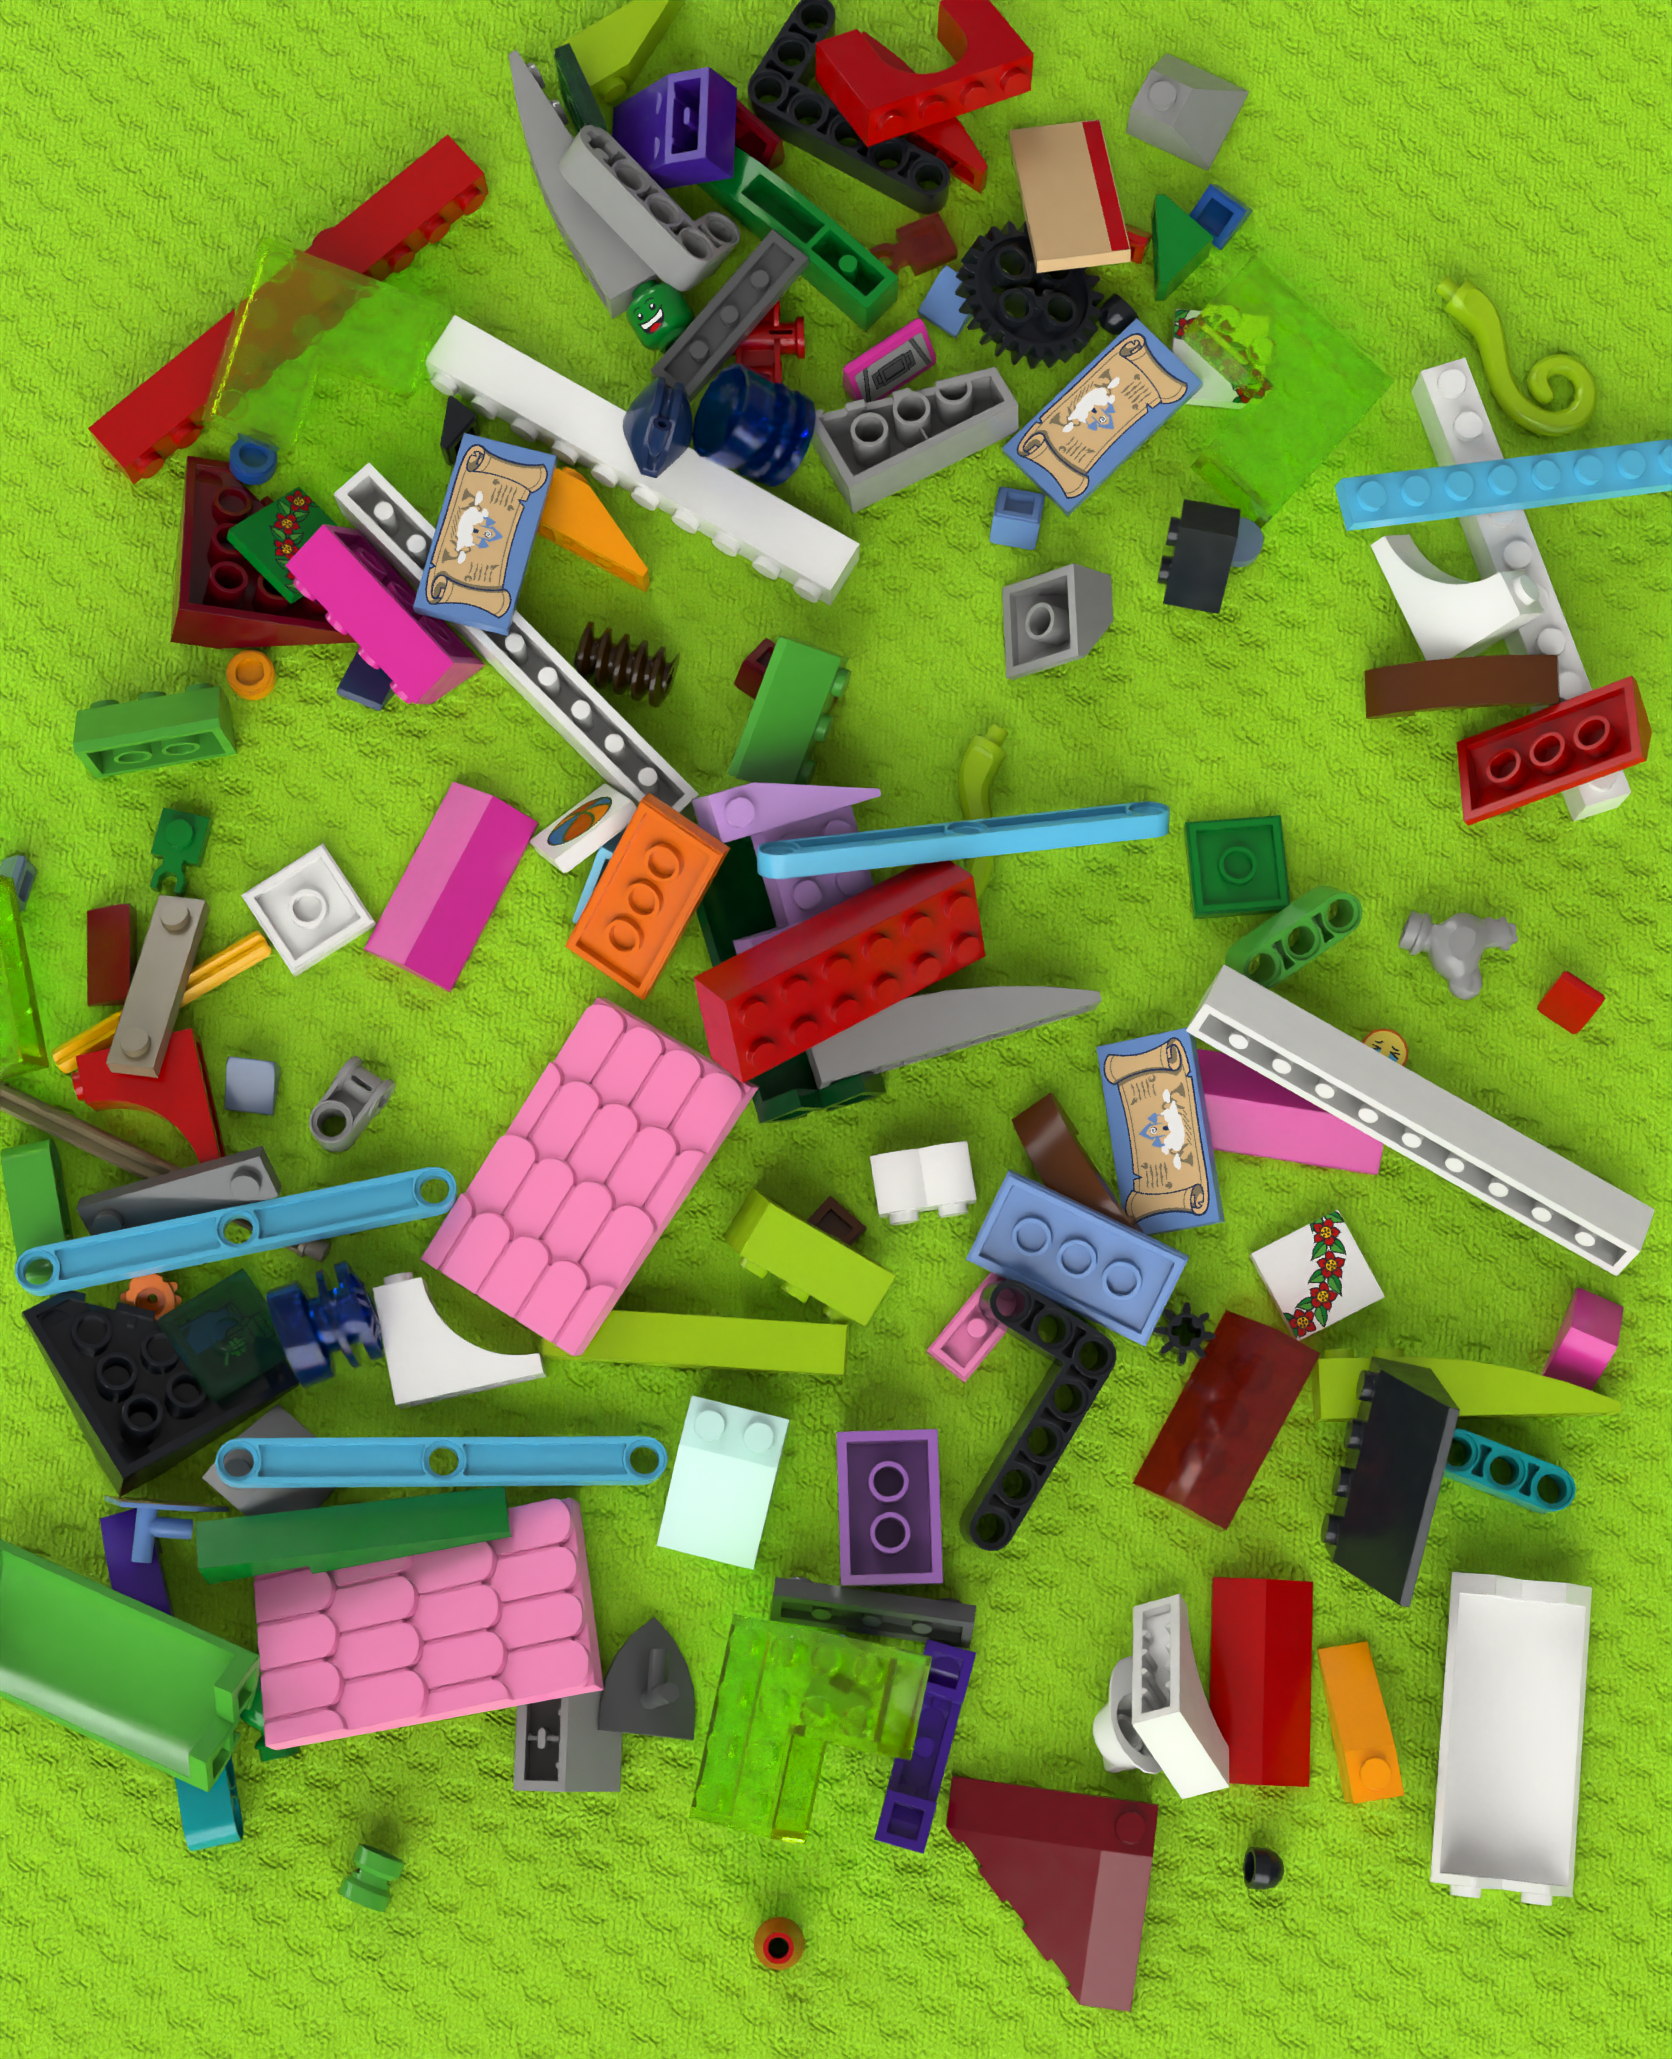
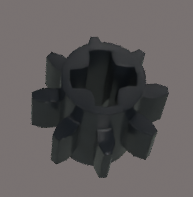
(1194, 1325)

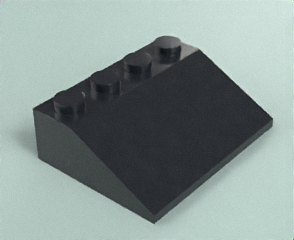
(1390, 1476)

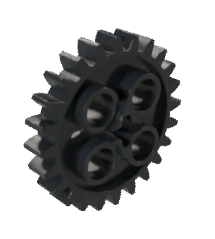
(1028, 297)

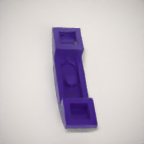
(134, 1579)
(916, 1782)

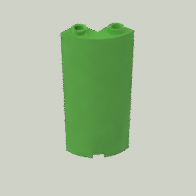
(120, 1669)

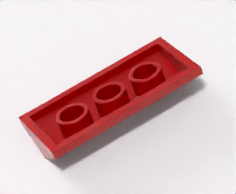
(1553, 750)
(1262, 1677)

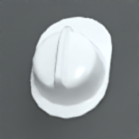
(1113, 1727)

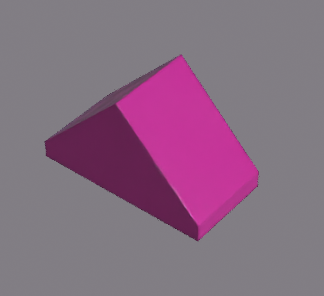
(1585, 1340)

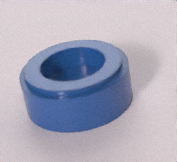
(252, 462)

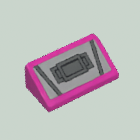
(890, 364)

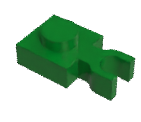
(180, 842)

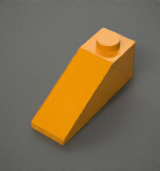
(584, 527)
(1359, 1724)

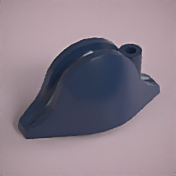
(658, 426)

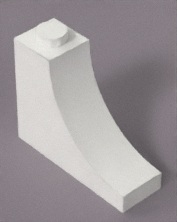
(1453, 614)
(431, 1360)
(1171, 1703)

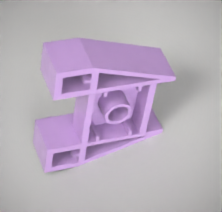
(785, 813)

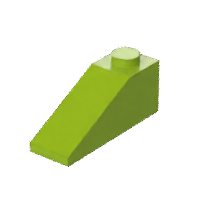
(621, 44)

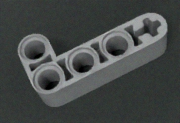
(644, 214)

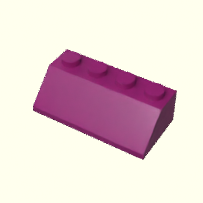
(377, 610)

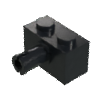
(1200, 555)

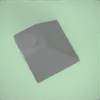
(1185, 111)
(1054, 618)
(258, 1501)

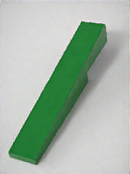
(349, 1533)

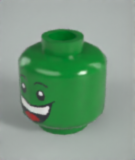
(659, 315)

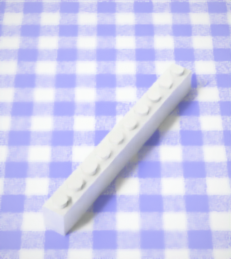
(691, 490)
(1504, 542)
(522, 656)
(1421, 1121)

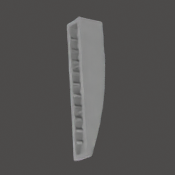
(940, 1025)

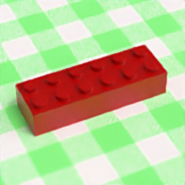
(839, 967)

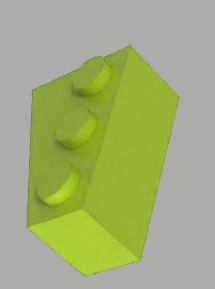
(807, 1260)

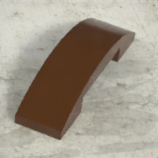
(1462, 684)
(1062, 1161)

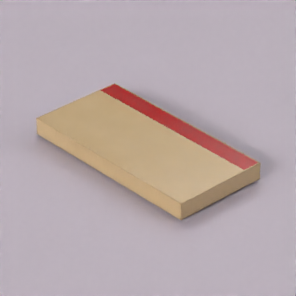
(1069, 196)

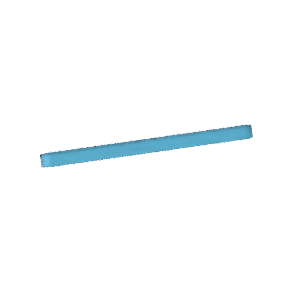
(961, 840)
(202, 1236)
(406, 1461)

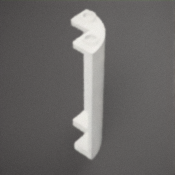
(1511, 1737)

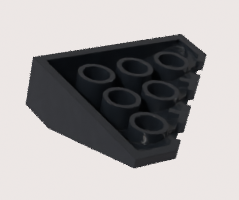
(135, 1390)

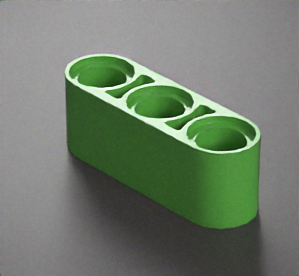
(1315, 935)
(36, 1201)

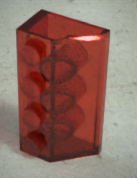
(1226, 1420)

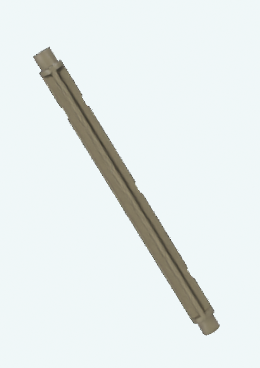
(111, 1149)

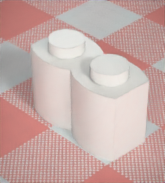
(923, 1181)

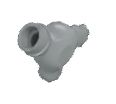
(1457, 946)

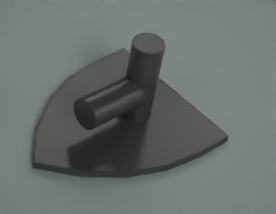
(648, 1687)

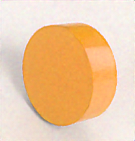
(251, 675)

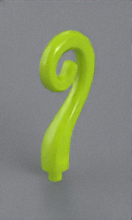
(1482, 319)
(975, 777)

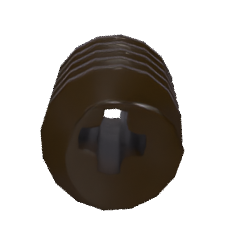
(625, 666)

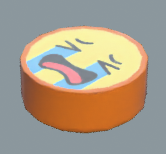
(1389, 1044)

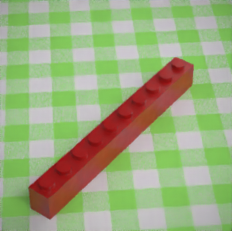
(371, 241)

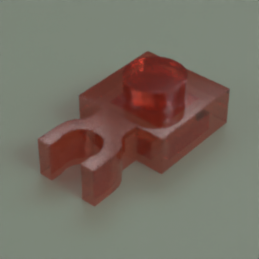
(920, 244)

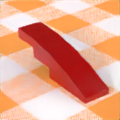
(944, 139)

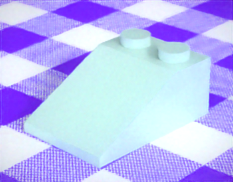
(722, 1482)

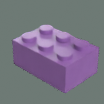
(889, 1508)

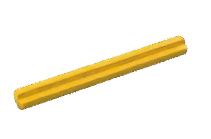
(201, 980)

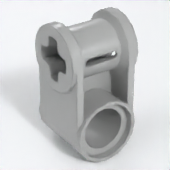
(350, 1102)

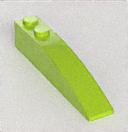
(1475, 1387)

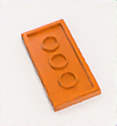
(647, 896)

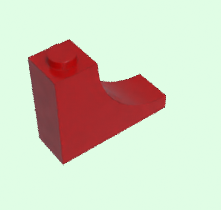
(178, 1095)

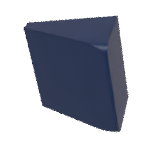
(366, 684)

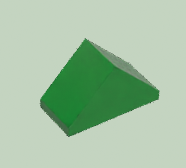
(1177, 245)

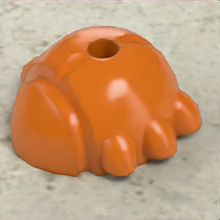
(143, 1286)

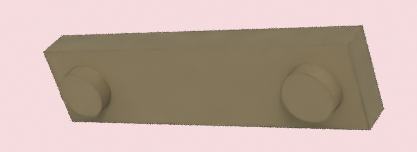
(158, 986)

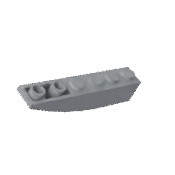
(599, 251)

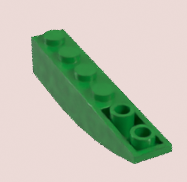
(837, 261)

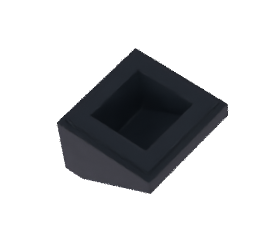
(456, 423)

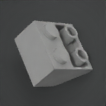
(563, 1749)

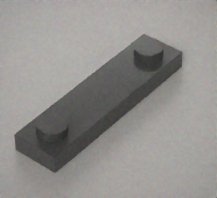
(731, 314)
(181, 1193)
(872, 1612)

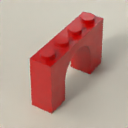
(892, 102)

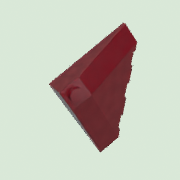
(216, 590)
(1070, 1871)

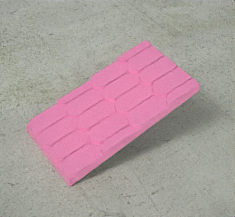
(588, 1175)
(429, 1633)

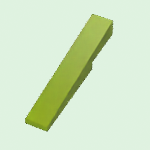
(715, 1343)

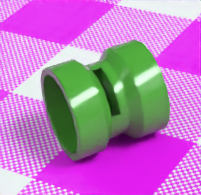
(370, 1881)

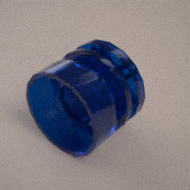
(753, 425)
(325, 1324)

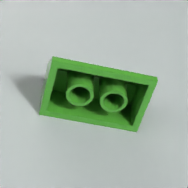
(790, 714)
(154, 731)

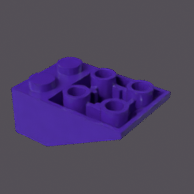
(681, 128)

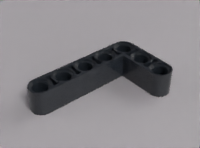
(823, 137)
(1041, 1409)

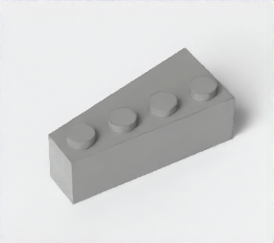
(906, 437)

